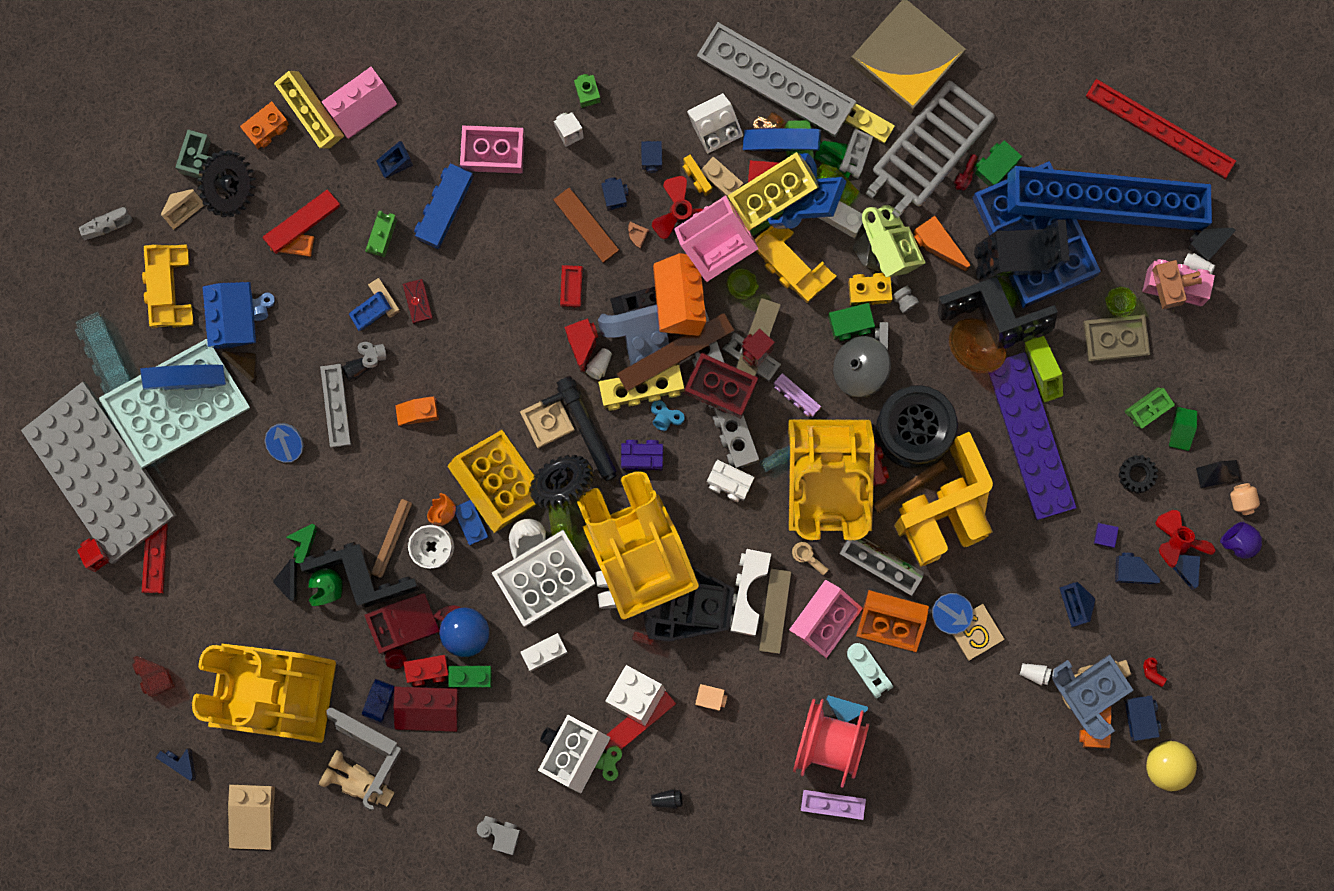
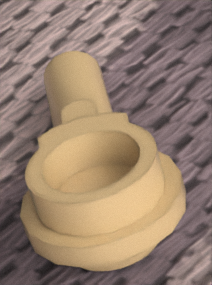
(803, 553)

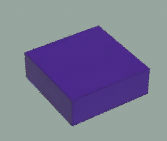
(1106, 535)

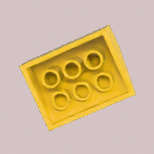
(495, 480)

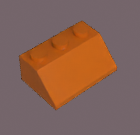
(892, 621)

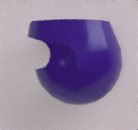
(1245, 543)

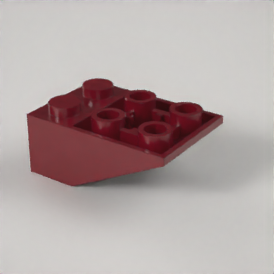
(401, 623)

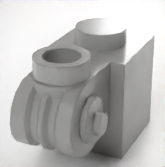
(505, 835)

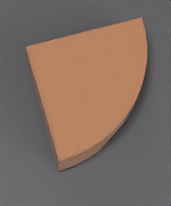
(637, 234)

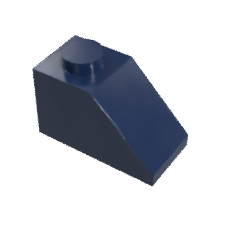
(1134, 570)

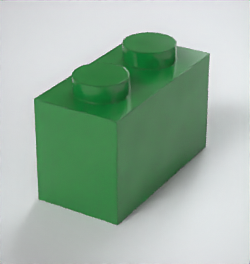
(998, 164)
(851, 322)
(470, 677)

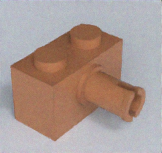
(1171, 283)

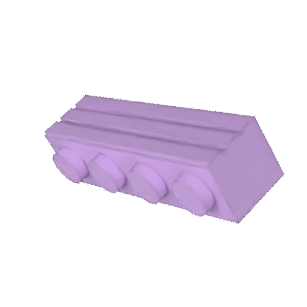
(799, 397)

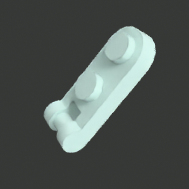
(868, 669)

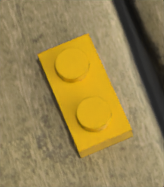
(701, 183)

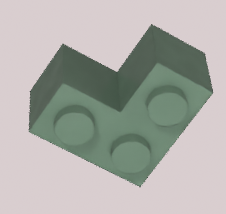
(193, 154)

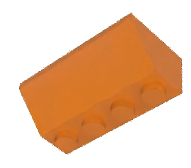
(679, 296)

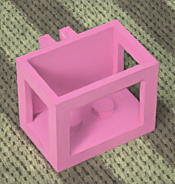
(717, 238)

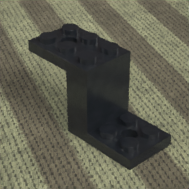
(1022, 252)
(997, 313)
(359, 575)

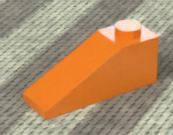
(938, 242)

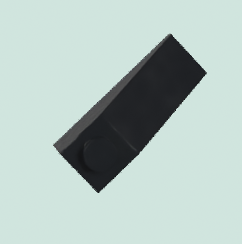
(634, 301)

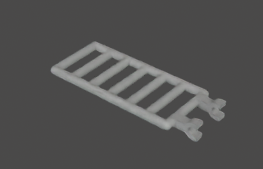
(915, 128)

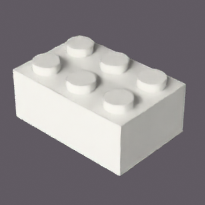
(574, 754)

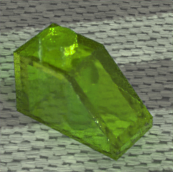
(849, 191)

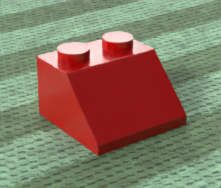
(582, 341)

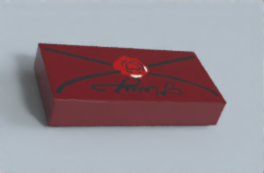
(417, 301)

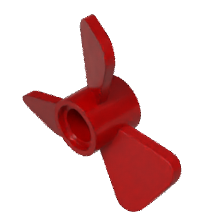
(676, 190)
(1180, 540)

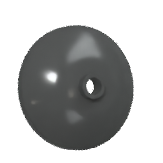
(872, 366)

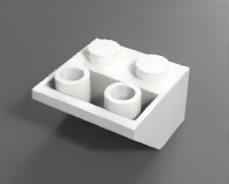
(715, 123)

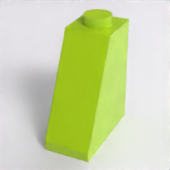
(1044, 368)

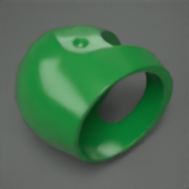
(328, 584)

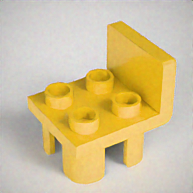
(831, 477)
(960, 500)
(637, 548)
(266, 692)

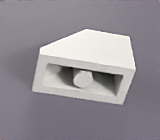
(568, 128)

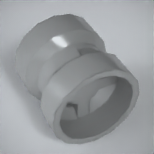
(905, 299)

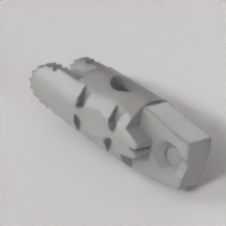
(105, 223)

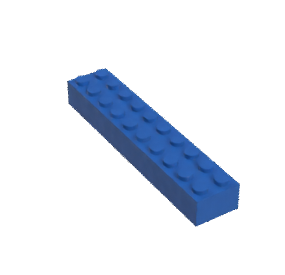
(1109, 198)

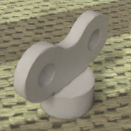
(372, 354)

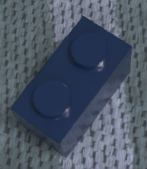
(1142, 718)

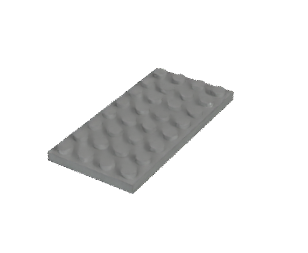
(98, 472)

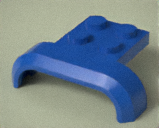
(816, 204)

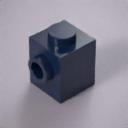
(651, 156)
(614, 193)

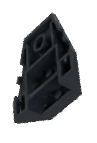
(694, 613)

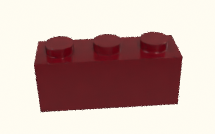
(426, 709)

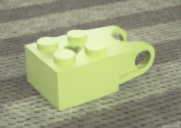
(892, 243)

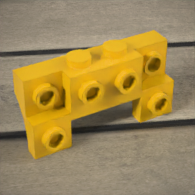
(789, 266)
(161, 286)

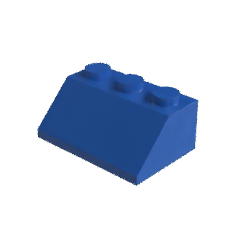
(229, 315)

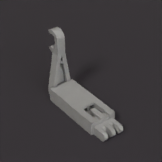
(372, 740)

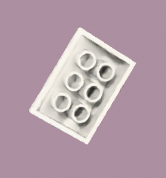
(543, 578)

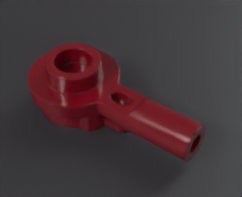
(963, 180)

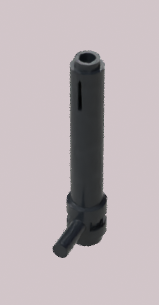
(573, 400)

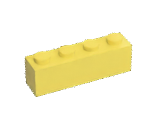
(309, 109)

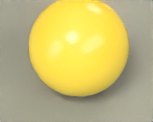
(1171, 766)

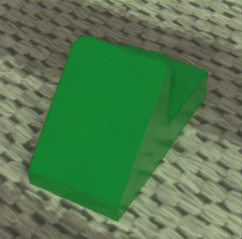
(306, 538)

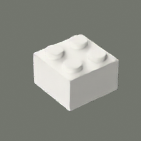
(635, 695)

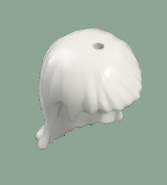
(525, 536)

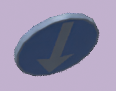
(284, 442)
(952, 613)

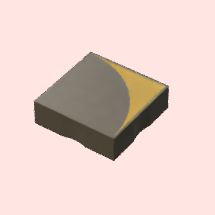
(907, 55)

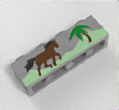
(883, 564)

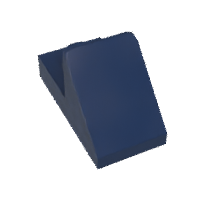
(184, 766)

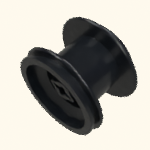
(908, 452)

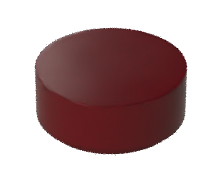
(395, 658)

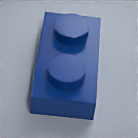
(470, 522)

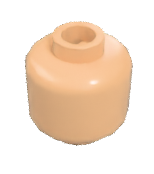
(1245, 499)

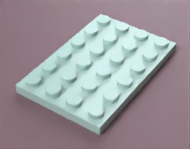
(165, 420)

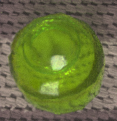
(742, 284)
(1121, 301)

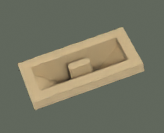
(181, 207)

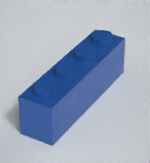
(444, 206)

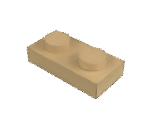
(721, 177)

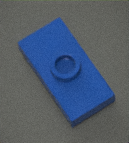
(370, 311)

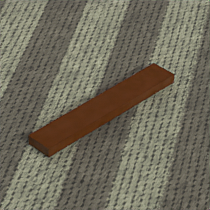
(674, 353)

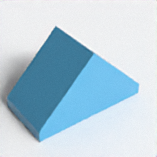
(843, 709)

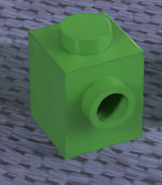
(587, 90)

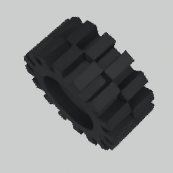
(1129, 483)

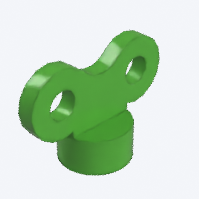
(608, 763)

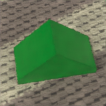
(1183, 428)

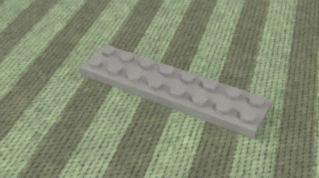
(776, 79)

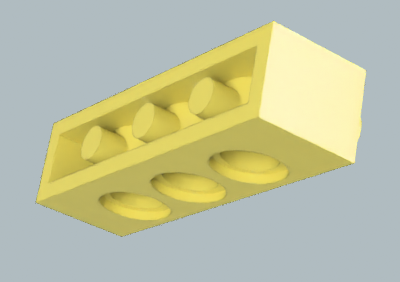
(609, 388)

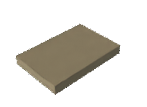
(1116, 338)

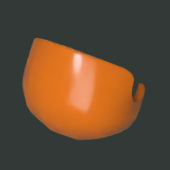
(441, 511)

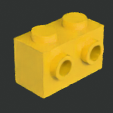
(870, 289)

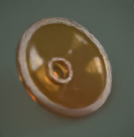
(974, 346)

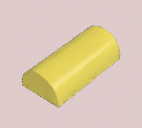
(773, 191)

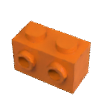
(265, 125)

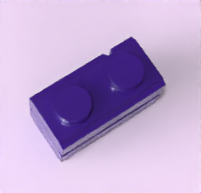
(642, 456)

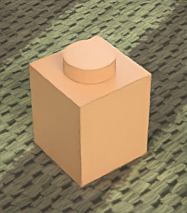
(711, 697)

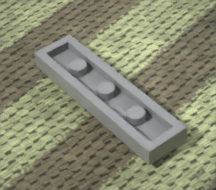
(335, 405)

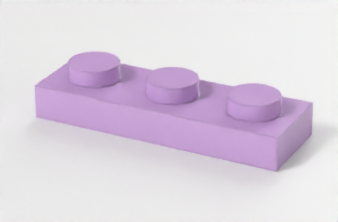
(833, 804)

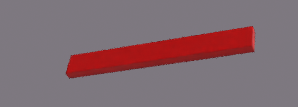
(1160, 129)

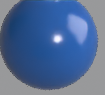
(464, 632)

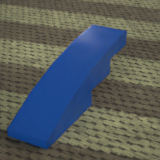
(781, 139)
(182, 377)

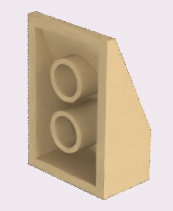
(251, 816)

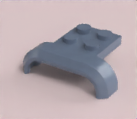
(639, 329)
(1092, 693)

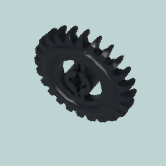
(233, 186)
(564, 487)

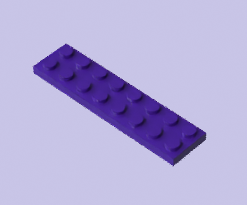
(1031, 437)

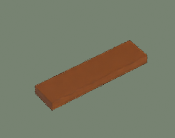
(586, 225)

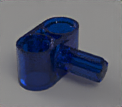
(378, 700)

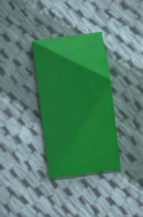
(832, 155)

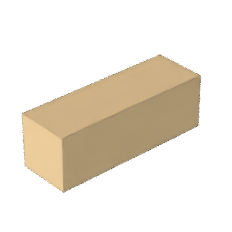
(377, 286)

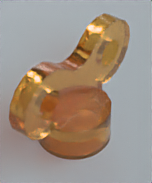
(772, 122)

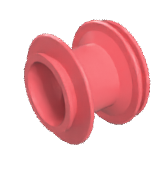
(831, 742)

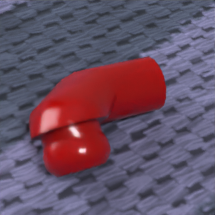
(1151, 672)

